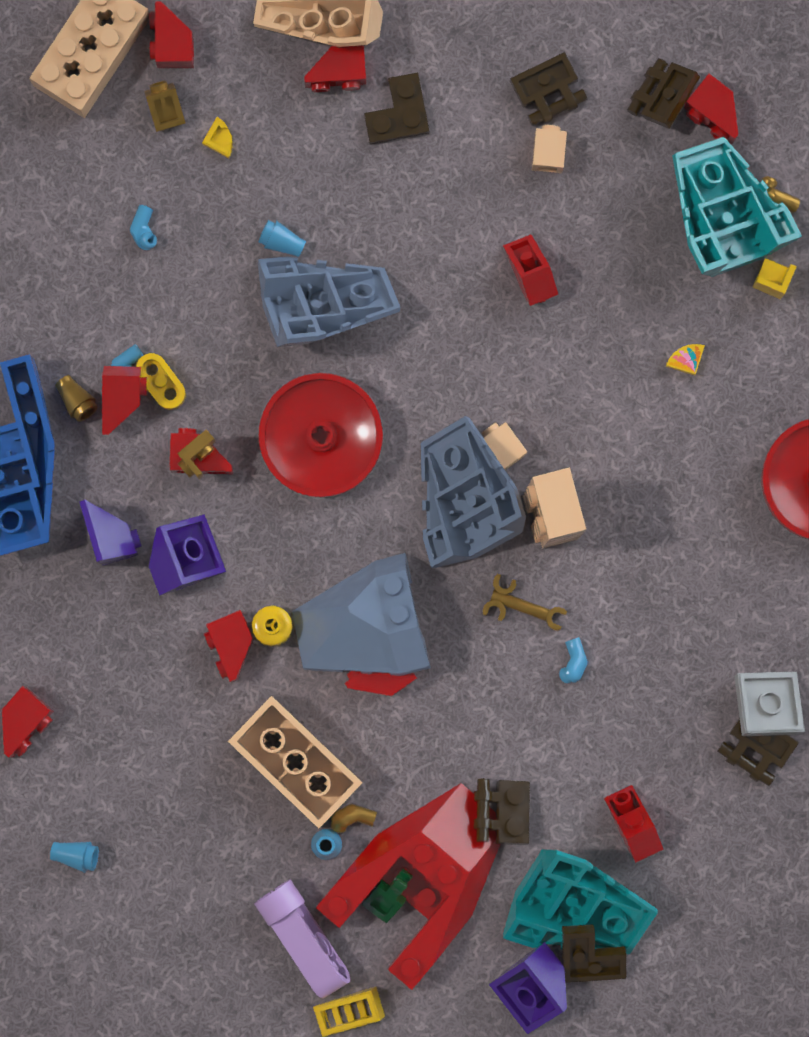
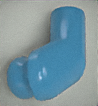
(140, 230)
(128, 357)
(576, 664)

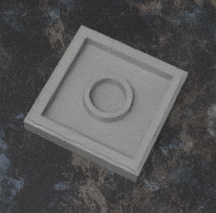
(769, 703)

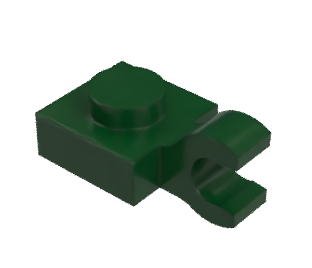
(388, 899)

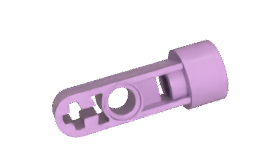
(303, 939)

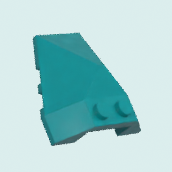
(727, 209)
(574, 892)

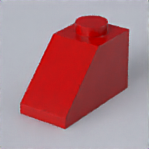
(531, 270)
(120, 394)
(212, 464)

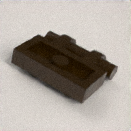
(543, 81)
(669, 96)
(772, 748)
(512, 811)

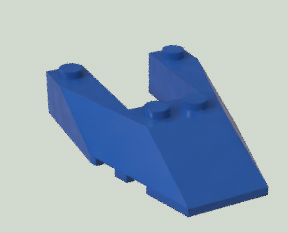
(25, 460)

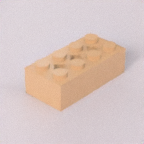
(95, 65)
(554, 508)
(274, 762)

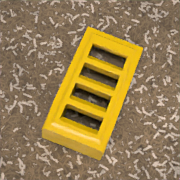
(374, 1002)

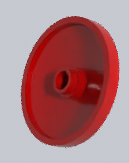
(320, 435)
(787, 479)

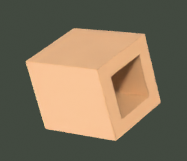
(549, 149)
(504, 444)

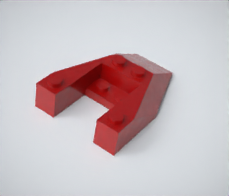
(447, 872)

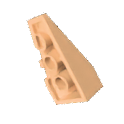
(322, 21)

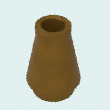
(76, 399)

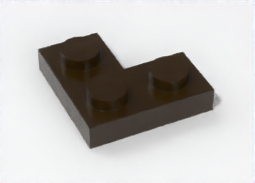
(405, 118)
(585, 962)

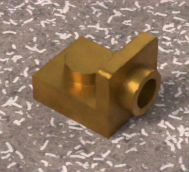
(164, 105)
(198, 448)

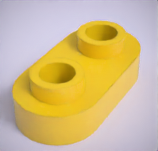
(162, 381)

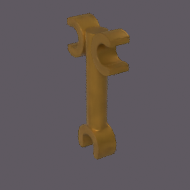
(502, 598)

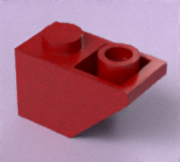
(173, 39)
(338, 67)
(715, 107)
(232, 641)
(378, 682)
(21, 719)
(634, 823)

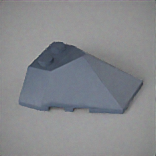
(321, 301)
(469, 496)
(364, 623)

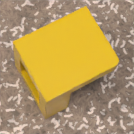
(774, 278)

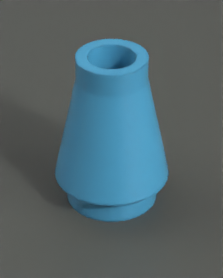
(281, 239)
(335, 840)
(77, 855)

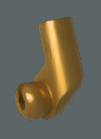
(778, 196)
(350, 814)

